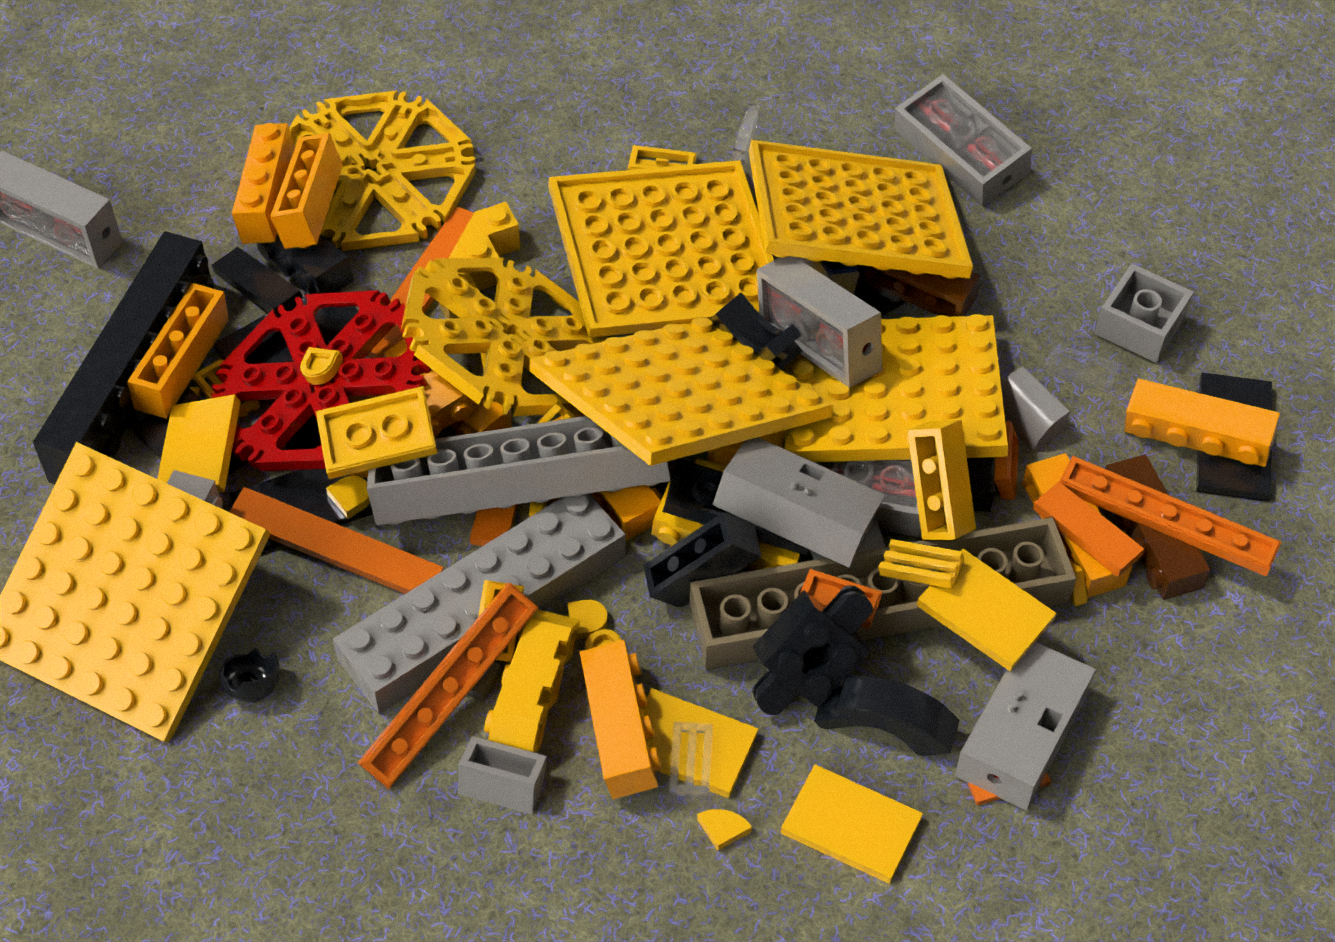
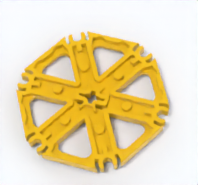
(393, 165)
(485, 329)

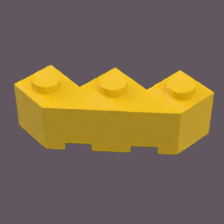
(487, 235)
(532, 681)

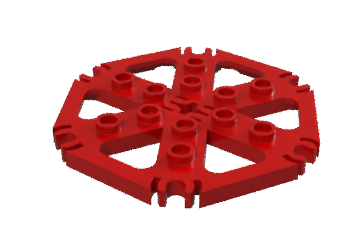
(298, 398)

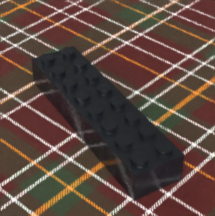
(98, 398)

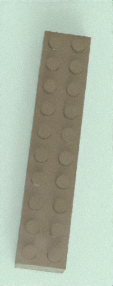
(739, 608)

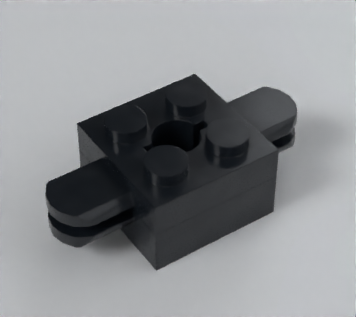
(799, 637)

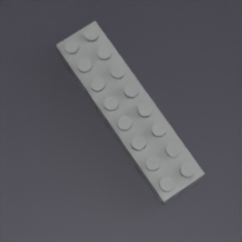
(508, 470)
(410, 637)

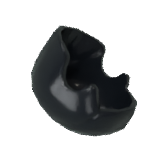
(238, 670)

